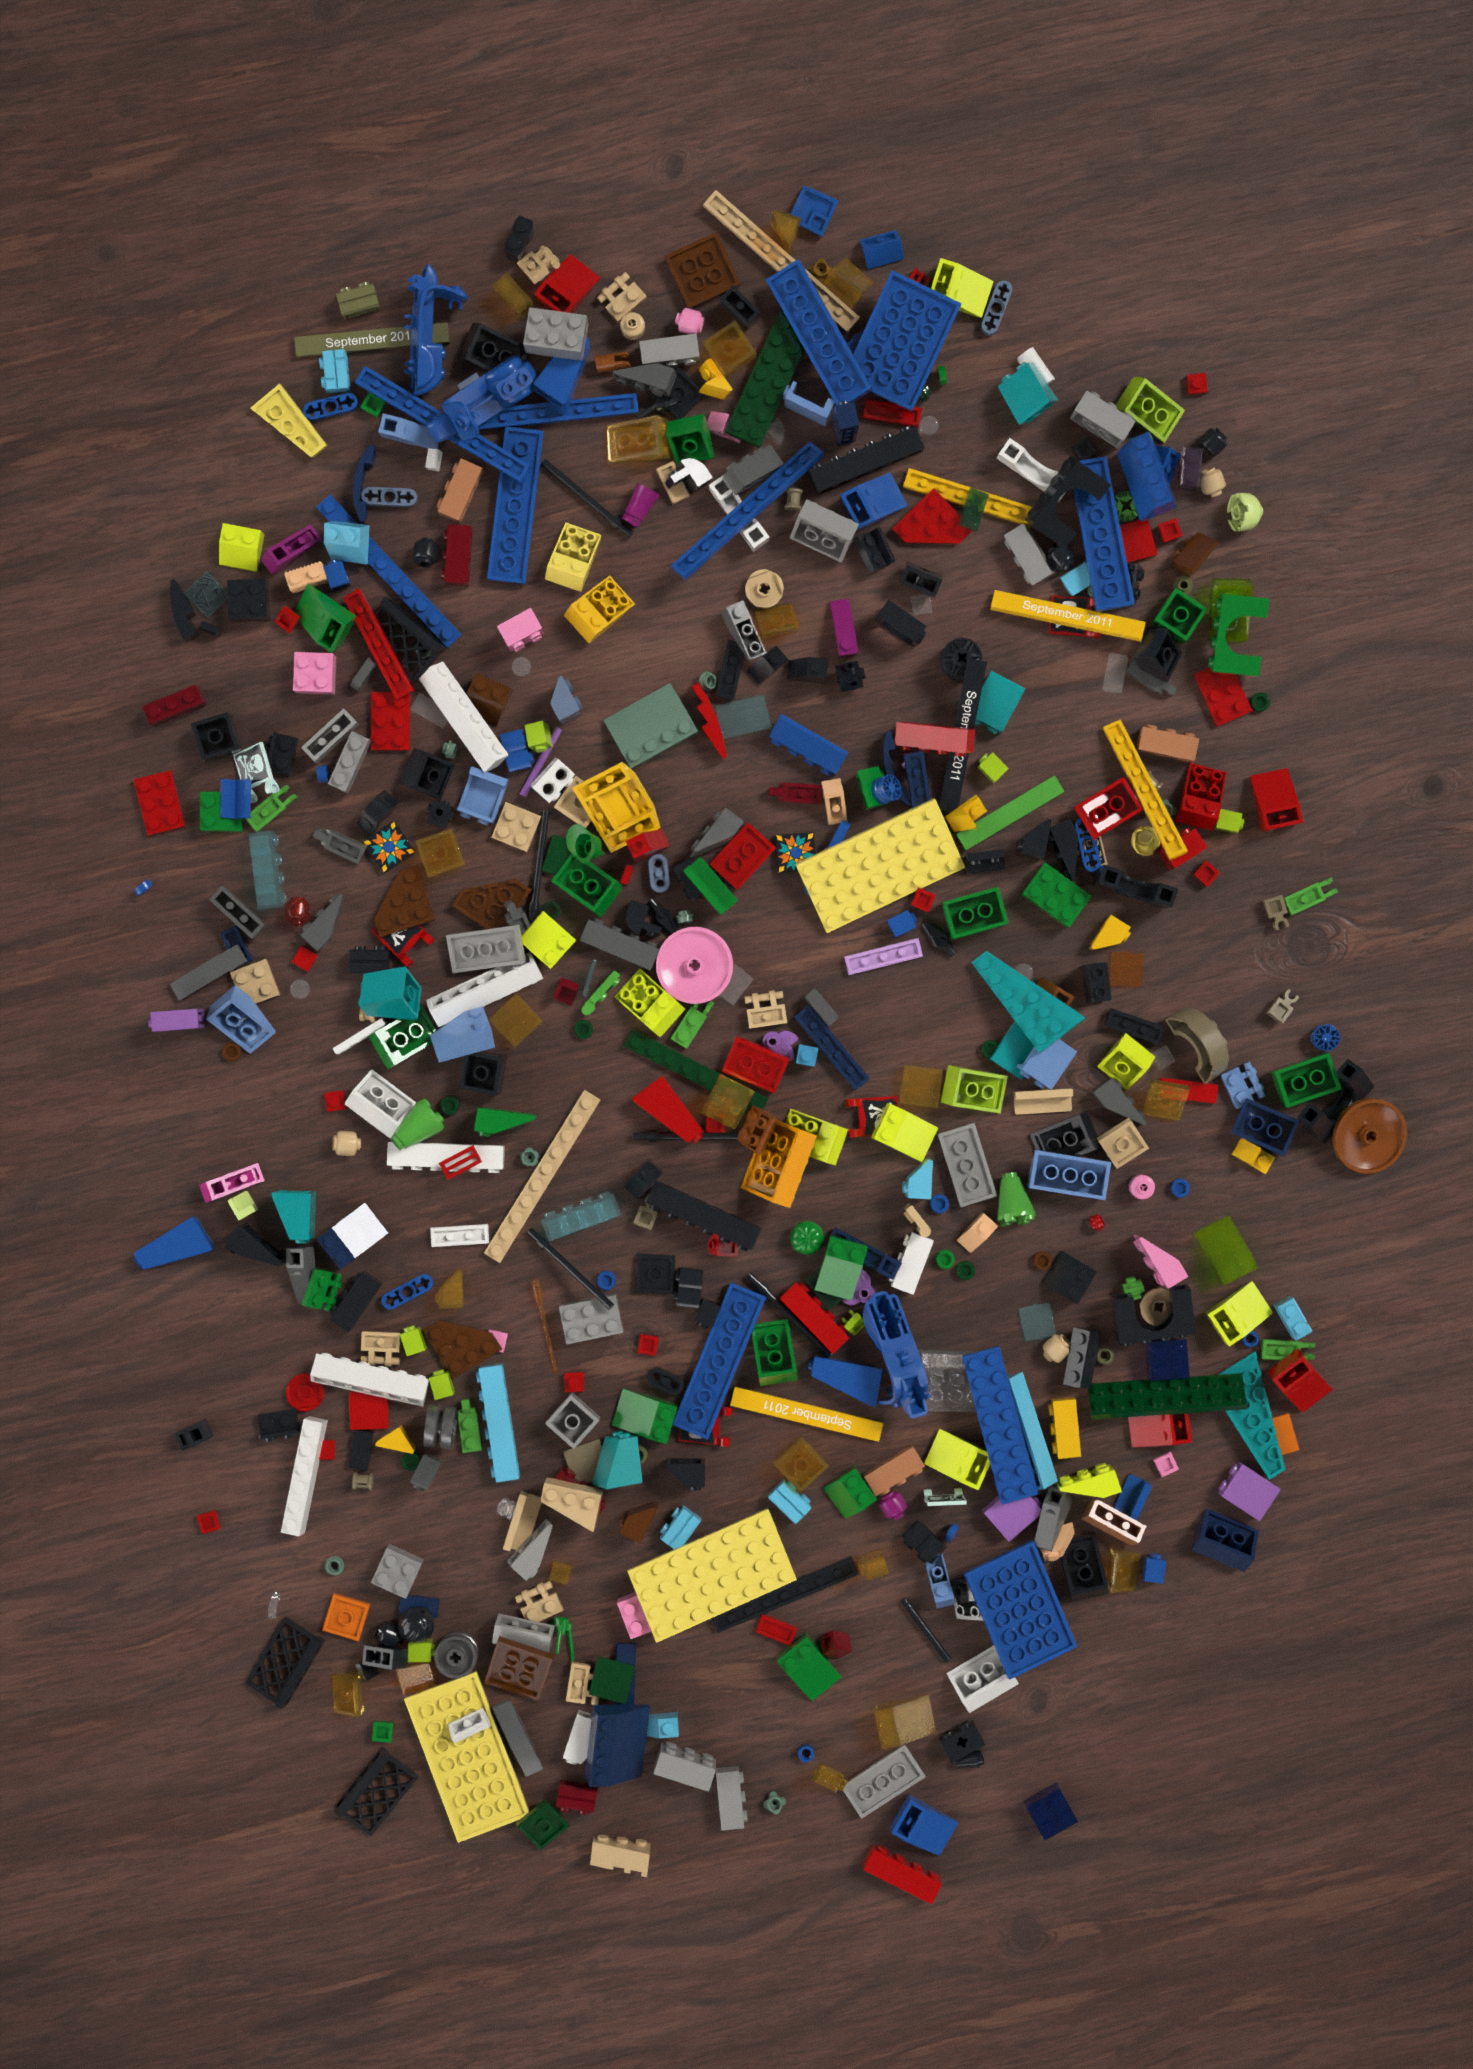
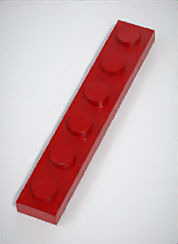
(378, 644)

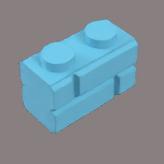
(336, 371)
(1292, 1318)
(790, 1501)
(680, 1527)

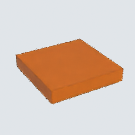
(1285, 1433)
(346, 1617)

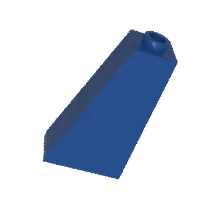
(560, 379)
(179, 1243)
(850, 1377)

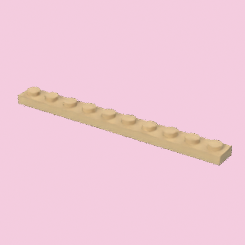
(774, 254)
(542, 1176)

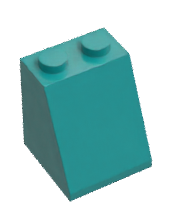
(1027, 393)
(997, 702)
(390, 994)
(297, 1213)
(618, 1462)

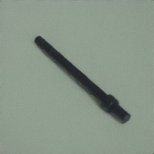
(615, 522)
(533, 905)
(652, 1136)
(544, 1244)
(763, 1289)

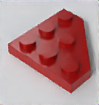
(931, 522)

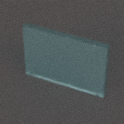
(743, 716)

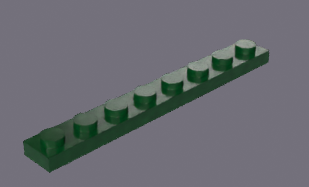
(681, 1064)

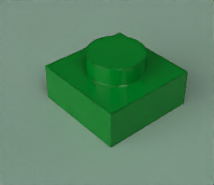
(373, 405)
(382, 1731)

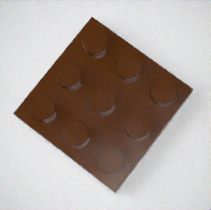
(702, 270)
(519, 1668)

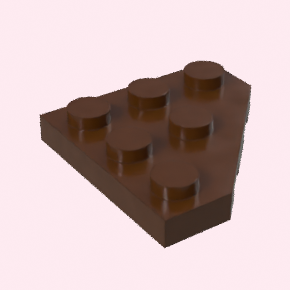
(487, 902)
(404, 904)
(461, 1345)

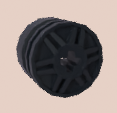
(949, 658)

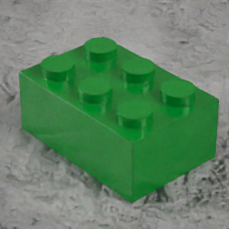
(1056, 895)
(974, 913)
(1305, 1080)

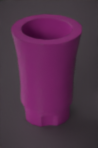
(639, 505)

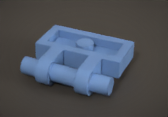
(1237, 1087)

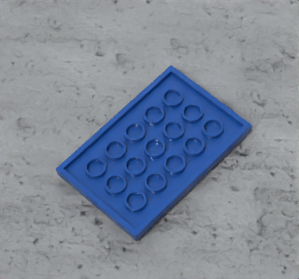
(904, 339)
(1020, 1609)

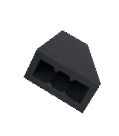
(808, 670)
(643, 1179)

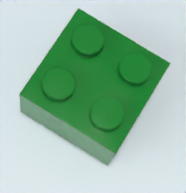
(1179, 615)

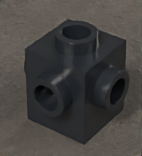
(850, 676)
(443, 820)

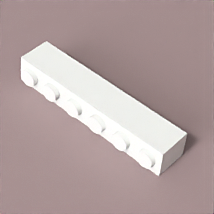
(463, 716)
(483, 990)
(431, 1154)
(369, 1379)
(304, 1476)

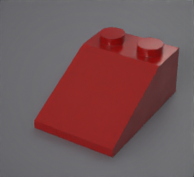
(1108, 808)

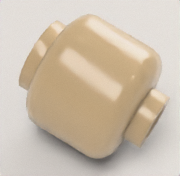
(632, 332)
(1212, 481)
(346, 1143)
(1056, 1348)

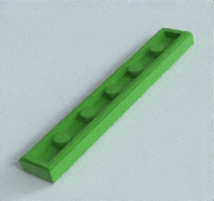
(1011, 812)

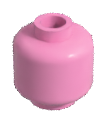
(689, 321)
(1135, 1184)

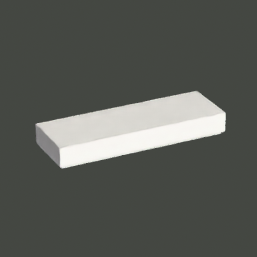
(355, 1039)
(459, 1235)

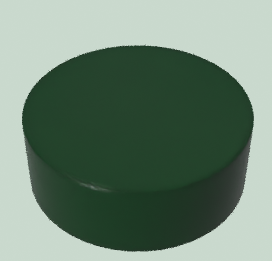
(1260, 702)
(583, 1029)
(988, 1048)
(449, 1105)
(965, 1270)
(410, 1461)

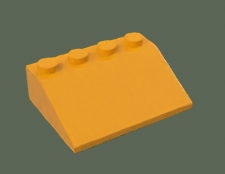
(780, 1168)

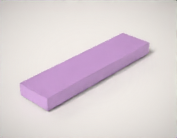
(883, 956)

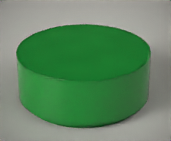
(942, 375)
(945, 1259)

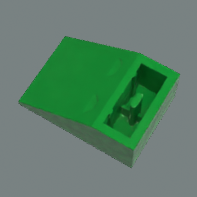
(324, 618)

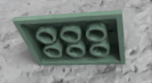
(651, 726)

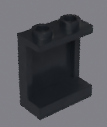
(1096, 982)

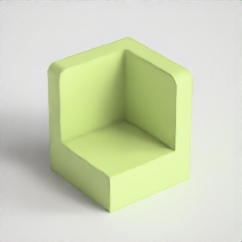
(242, 1205)

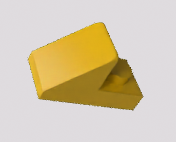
(715, 384)
(965, 815)
(1253, 1155)

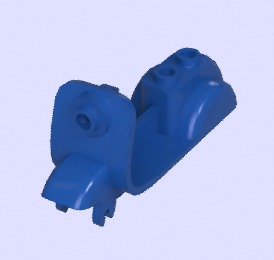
(426, 356)
(483, 399)
(892, 1335)

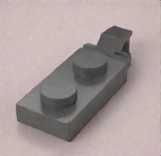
(1150, 681)
(341, 844)
(516, 916)

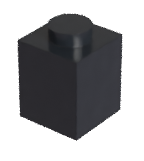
(707, 1313)

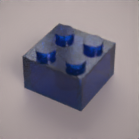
(1167, 1359)
(1050, 1811)

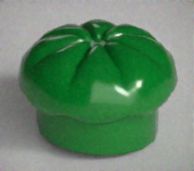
(806, 1237)

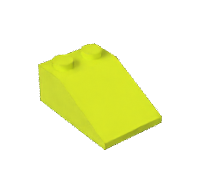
(904, 1132)

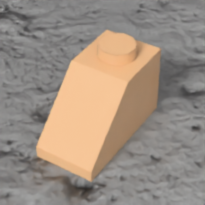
(834, 801)
(977, 1232)
(1062, 1542)

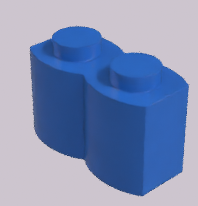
(515, 746)

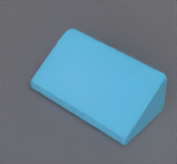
(1076, 579)

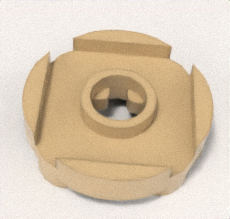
(769, 579)
(1147, 1306)

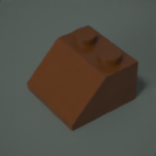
(1193, 554)
(489, 697)
(637, 1520)

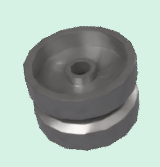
(437, 1426)
(467, 1652)

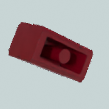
(576, 1797)

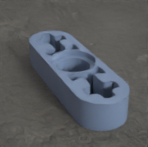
(996, 293)
(375, 501)

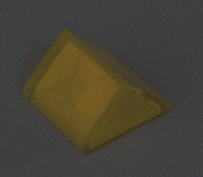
(787, 229)
(848, 283)
(777, 621)
(1123, 1570)
(347, 1694)

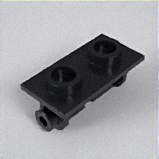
(1136, 575)

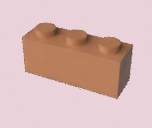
(459, 490)
(1167, 743)
(894, 1470)
(1113, 1522)

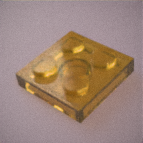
(515, 1020)
(920, 1086)
(1165, 1099)

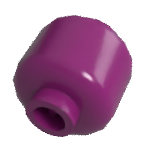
(893, 1505)

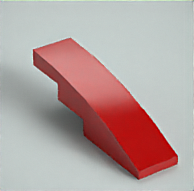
(712, 728)

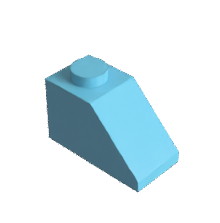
(663, 1725)

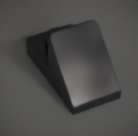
(767, 665)

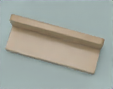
(1043, 1101)
(523, 1520)

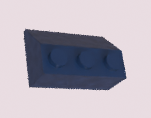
(1225, 1540)

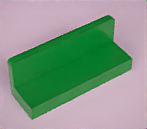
(710, 886)

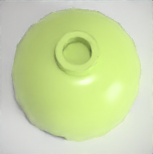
(1245, 511)

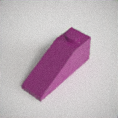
(290, 549)
(844, 628)

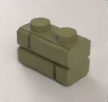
(358, 300)

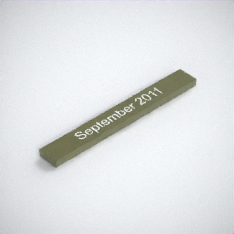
(364, 340)

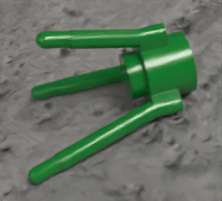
(561, 1626)

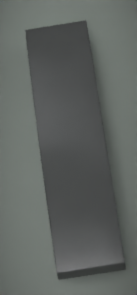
(208, 972)
(517, 1737)

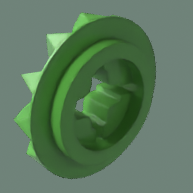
(1126, 515)

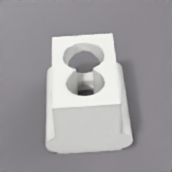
(433, 459)

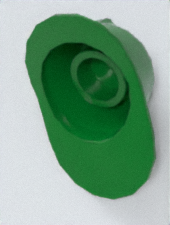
(583, 844)

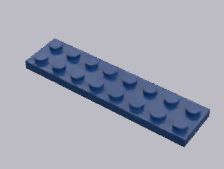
(819, 333)
(515, 509)
(1103, 544)
(719, 1360)
(999, 1424)

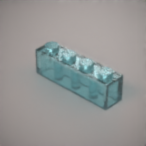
(266, 870)
(581, 1216)

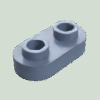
(659, 873)

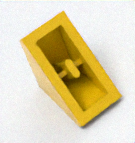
(397, 1440)

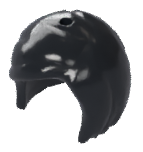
(416, 1624)

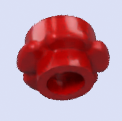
(1097, 1222)

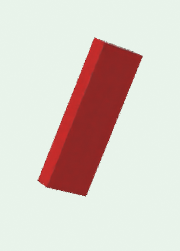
(891, 413)
(1198, 1090)

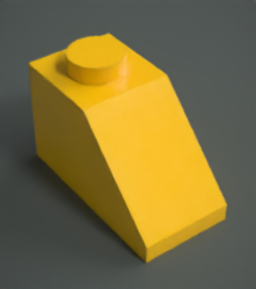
(1111, 933)

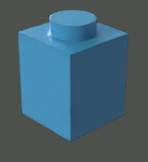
(806, 1055)

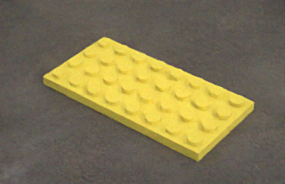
(880, 865)
(711, 1575)
(473, 1773)

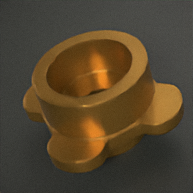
(821, 264)

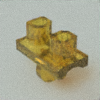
(829, 1778)

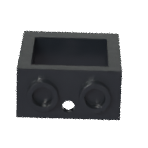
(901, 623)

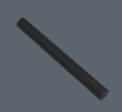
(926, 1630)

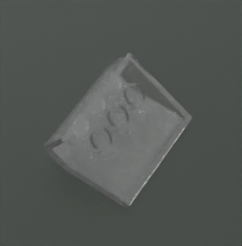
(947, 1381)

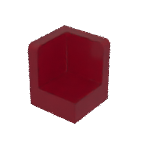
(566, 991)
(835, 1644)

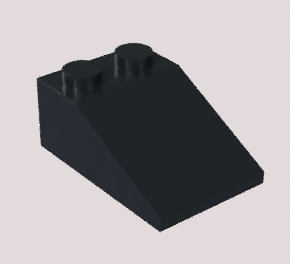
(488, 348)
(1068, 1137)
(251, 1244)
(1084, 1569)

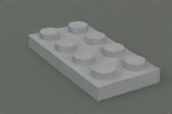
(486, 948)
(967, 1165)
(883, 1780)

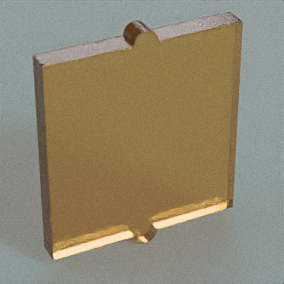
(1126, 969)
(416, 1677)

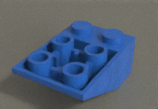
(873, 501)
(923, 1825)

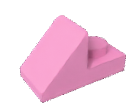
(718, 423)

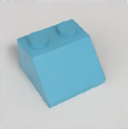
(347, 541)
(919, 1181)

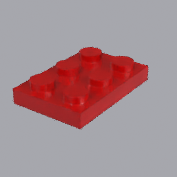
(1222, 695)
(390, 722)
(159, 803)
(742, 856)
(755, 1064)

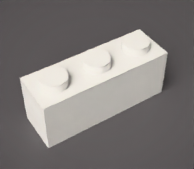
(913, 1262)

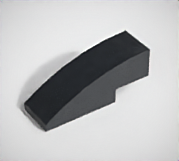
(182, 612)

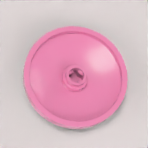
(694, 965)

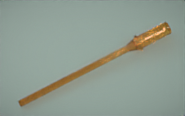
(539, 1299)

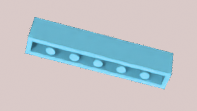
(499, 1422)
(1032, 1433)

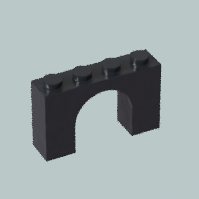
(1071, 476)
(1153, 894)
(1354, 1087)
(1178, 1323)

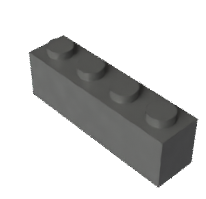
(619, 944)

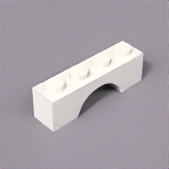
(1021, 462)
(752, 533)

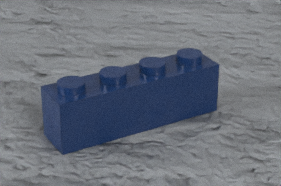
(845, 423)

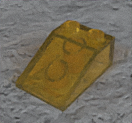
(638, 440)
(904, 1721)

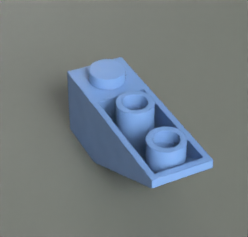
(406, 432)
(940, 1583)

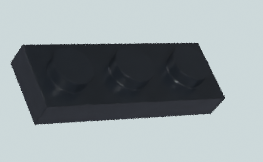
(730, 671)
(1134, 1026)

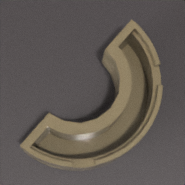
(1205, 1038)

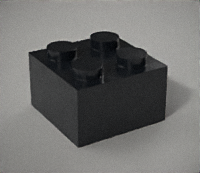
(248, 600)
(216, 737)
(483, 1072)

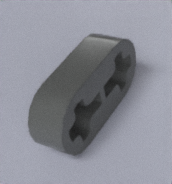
(364, 674)

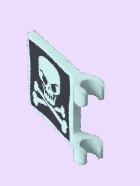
(254, 766)
(938, 1500)

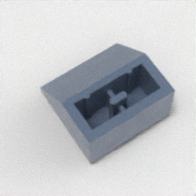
(563, 703)

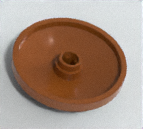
(1369, 1135)

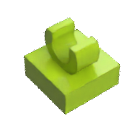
(855, 1324)

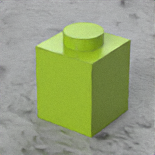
(538, 736)
(992, 767)
(1229, 821)
(413, 1340)
(441, 1384)
(421, 1651)

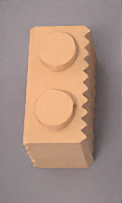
(312, 574)

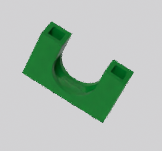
(1229, 609)

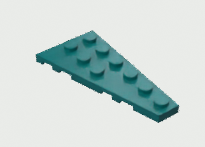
(1035, 1010)
(1256, 1421)

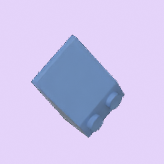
(240, 1019)
(463, 1035)

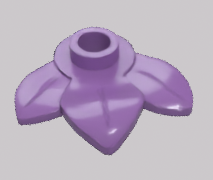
(783, 1042)
(863, 1283)

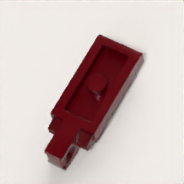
(797, 793)

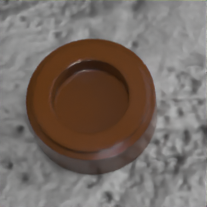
(232, 1051)
(1042, 1260)

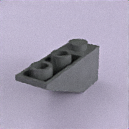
(648, 377)
(743, 630)
(721, 832)
(323, 928)
(1113, 1099)
(300, 1264)
(426, 1472)
(1052, 1518)

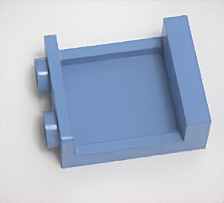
(807, 408)
(482, 796)
(1047, 1066)

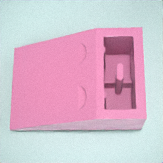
(1166, 1267)

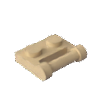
(913, 1216)

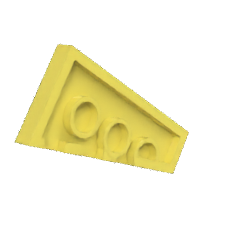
(288, 419)

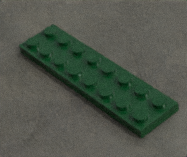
(767, 384)
(1167, 1396)

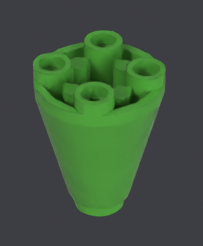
(418, 1125)
(1014, 1202)

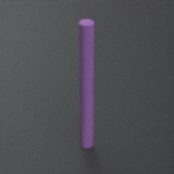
(540, 762)

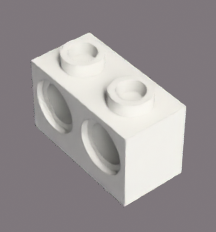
(548, 775)

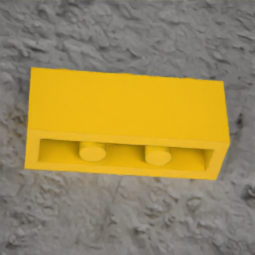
(1064, 1427)

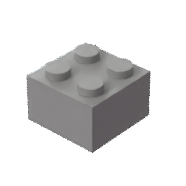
(572, 1420)
(397, 1571)

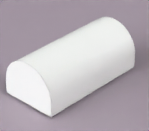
(1032, 356)
(469, 1725)

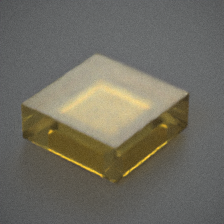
(560, 1572)

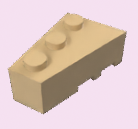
(573, 1500)
(620, 1854)

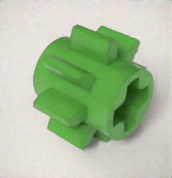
(1134, 1287)

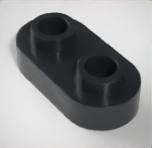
(665, 1381)

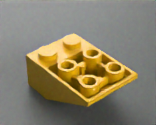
(598, 609)

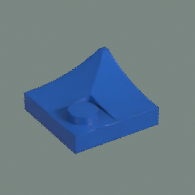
(814, 210)

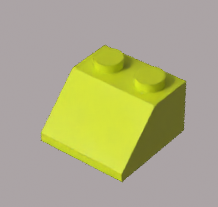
(240, 547)
(547, 939)
(1126, 1061)

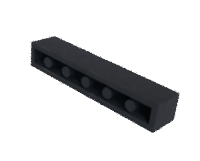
(866, 460)
(703, 1215)

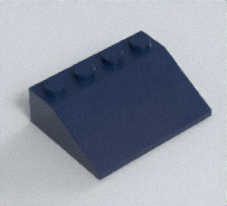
(616, 1744)

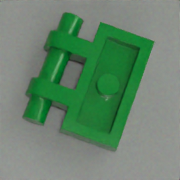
(317, 1289)

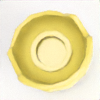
(1145, 840)

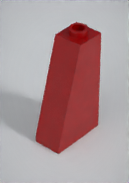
(647, 844)
(666, 1106)

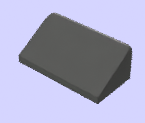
(821, 1007)

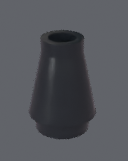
(972, 1760)

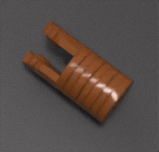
(611, 362)

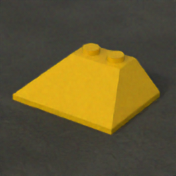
(617, 805)

